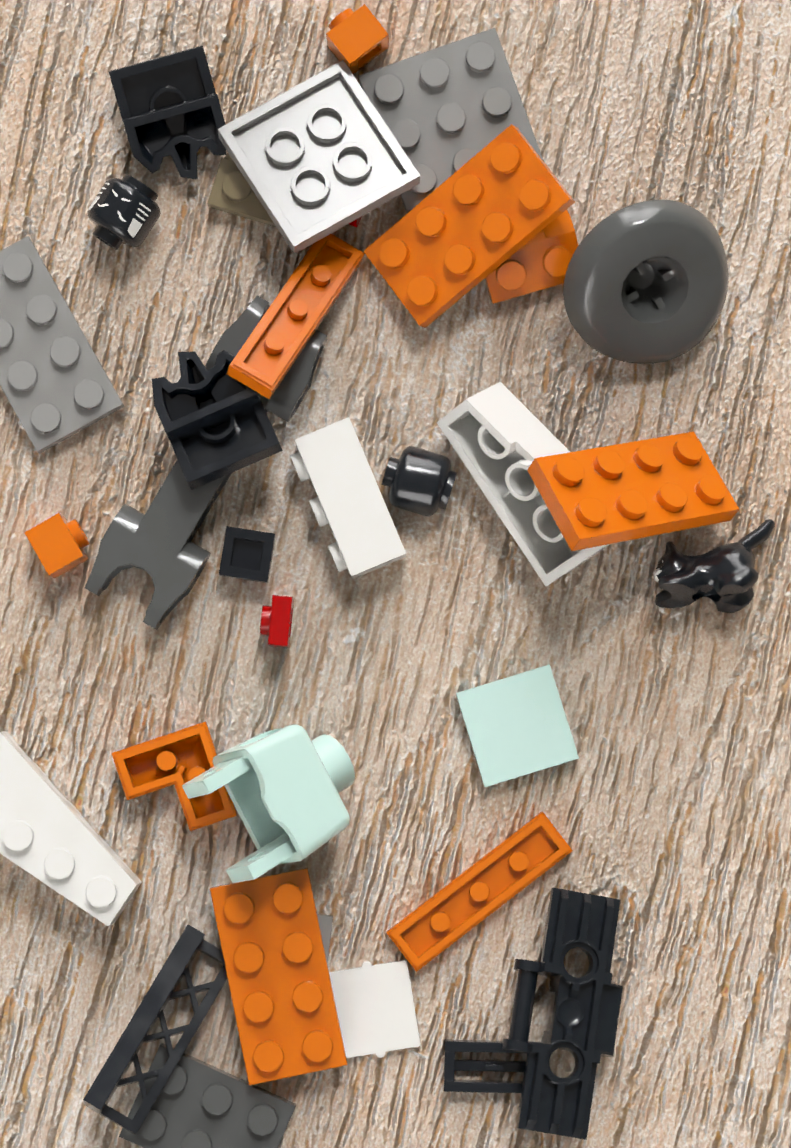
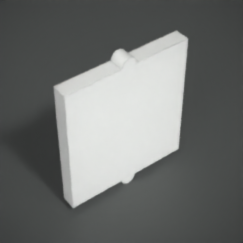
(375, 1008)

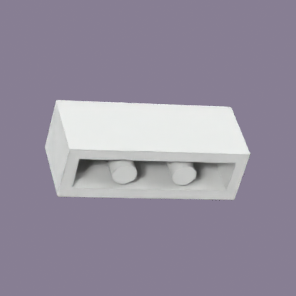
(347, 499)

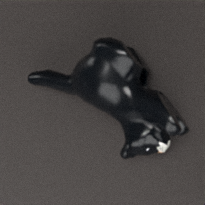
(720, 574)

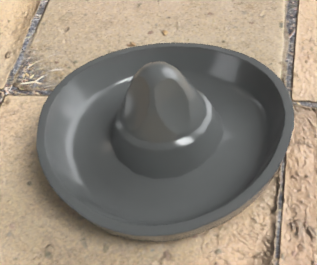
(647, 282)

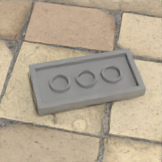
(44, 354)

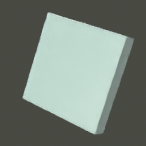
(517, 725)

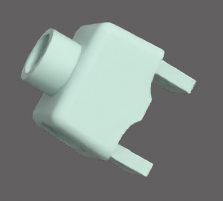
(283, 794)

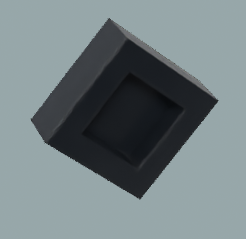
(247, 554)

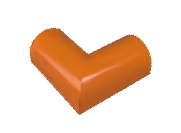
(175, 761)

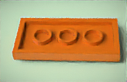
(468, 226)
(632, 490)
(278, 976)

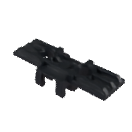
(582, 1015)

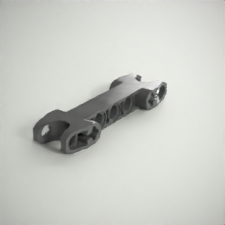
(164, 534)

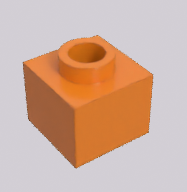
(356, 37)
(58, 544)

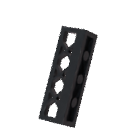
(144, 1020)

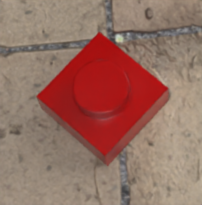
(277, 621)

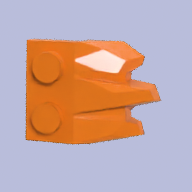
(536, 264)

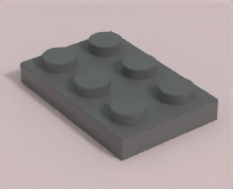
(209, 1110)

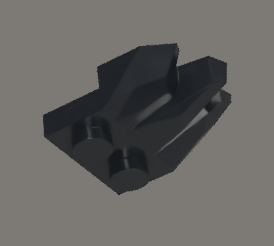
(169, 109)
(212, 420)

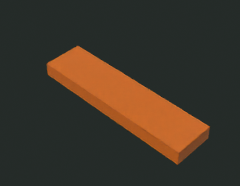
(295, 315)
(479, 891)

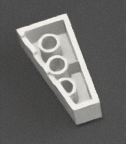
(497, 445)
(55, 842)

